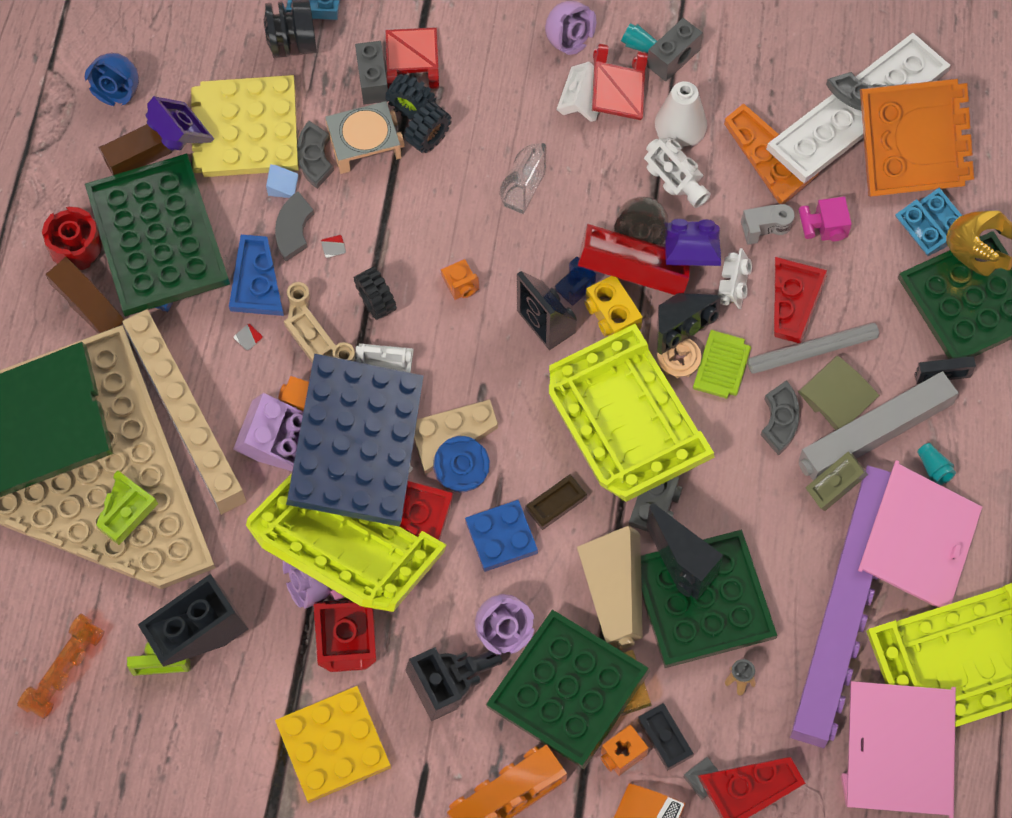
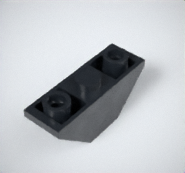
(684, 317)

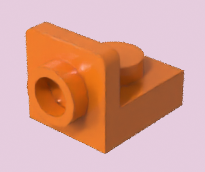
(460, 279)

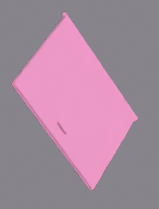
(920, 537)
(901, 748)

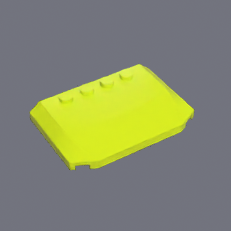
(625, 415)
(353, 556)
(954, 647)

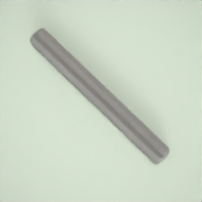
(813, 348)

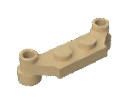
(308, 331)

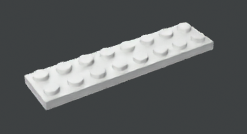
(836, 127)

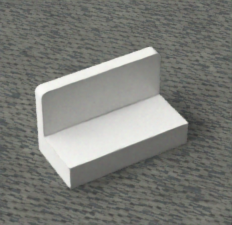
(579, 92)

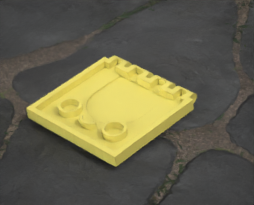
(250, 125)

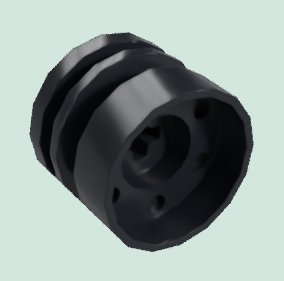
(290, 28)

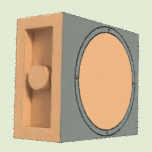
(363, 133)

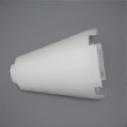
(682, 116)

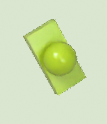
(149, 664)

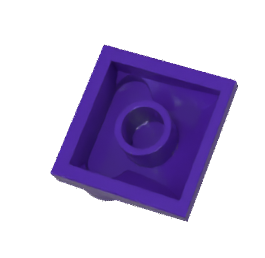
(175, 123)
(693, 243)

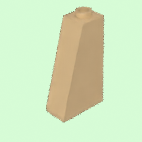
(614, 581)

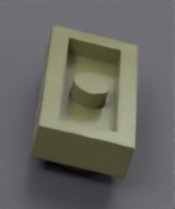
(836, 481)

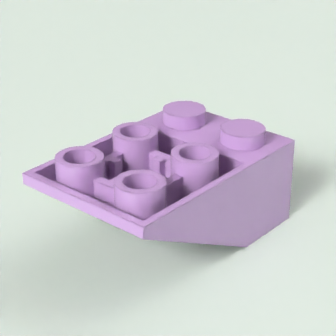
(270, 432)

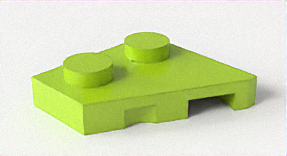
(124, 508)

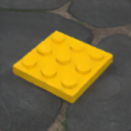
(333, 744)

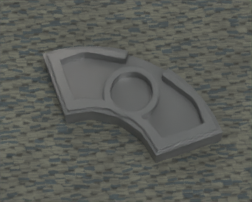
(847, 89)
(312, 154)
(290, 226)
(783, 417)

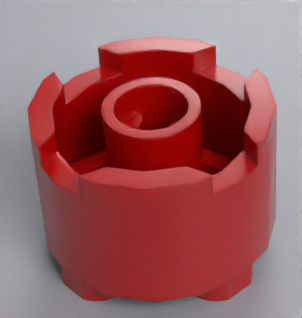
(73, 236)

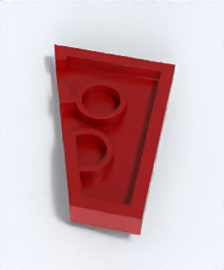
(795, 297)

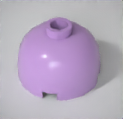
(570, 26)
(303, 588)
(504, 624)

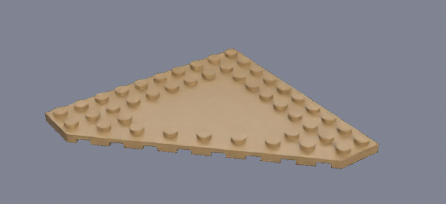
(66, 507)

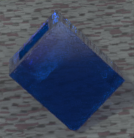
(574, 284)

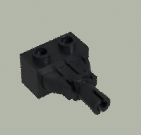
(446, 678)

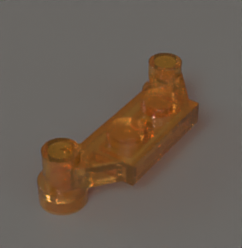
(73, 653)

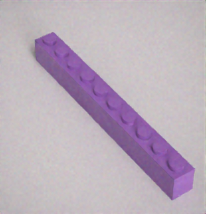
(841, 622)

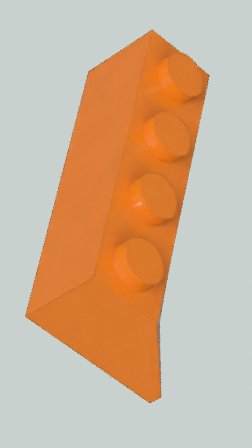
(514, 788)

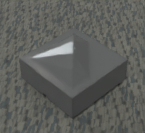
(691, 777)

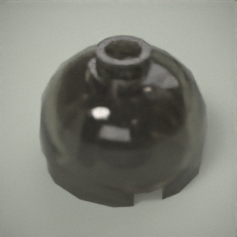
(643, 220)

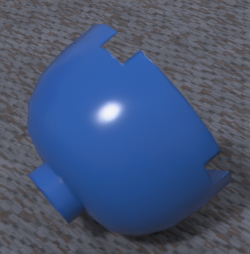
(112, 78)

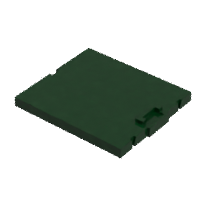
(49, 419)

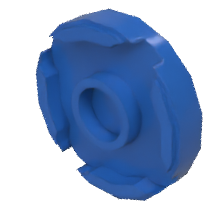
(461, 464)

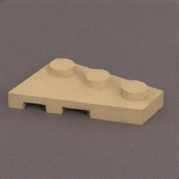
(469, 421)

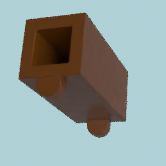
(133, 150)

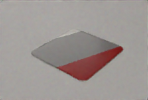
(333, 246)
(248, 337)

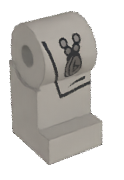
(765, 221)

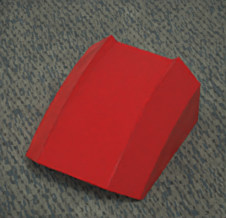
(344, 635)

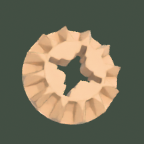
(691, 360)

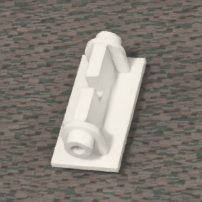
(737, 268)
(385, 356)

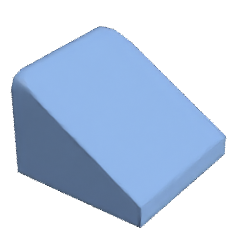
(281, 182)

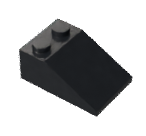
(544, 311)
(686, 556)
(193, 623)

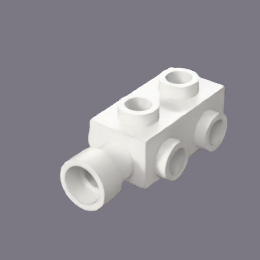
(674, 171)

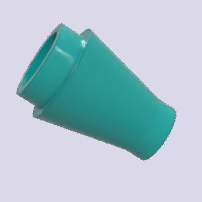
(637, 38)
(937, 465)

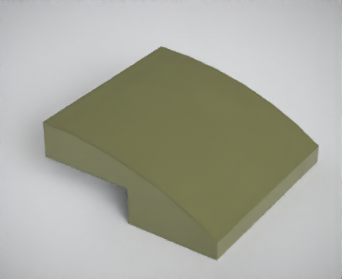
(838, 393)

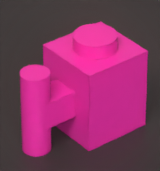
(830, 217)

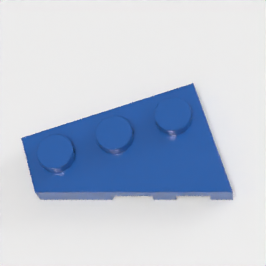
(254, 279)

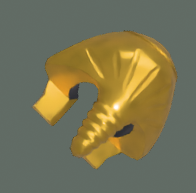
(970, 250)

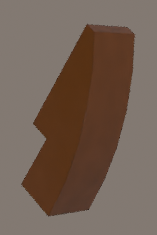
(83, 296)

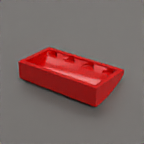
(631, 260)

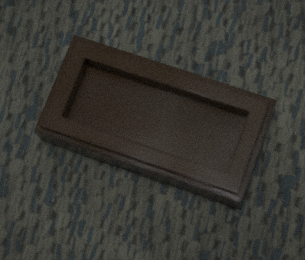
(556, 501)

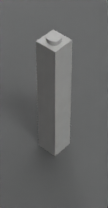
(879, 424)

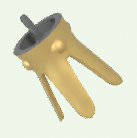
(743, 673)

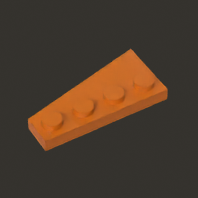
(753, 137)

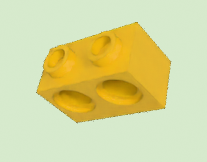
(618, 307)

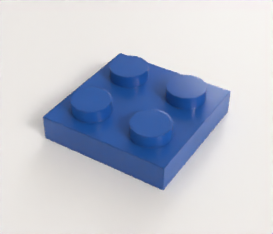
(501, 535)

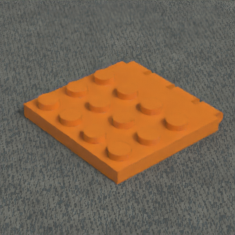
(916, 137)

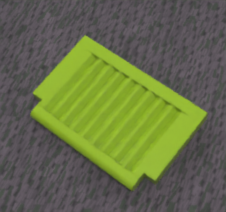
(722, 365)

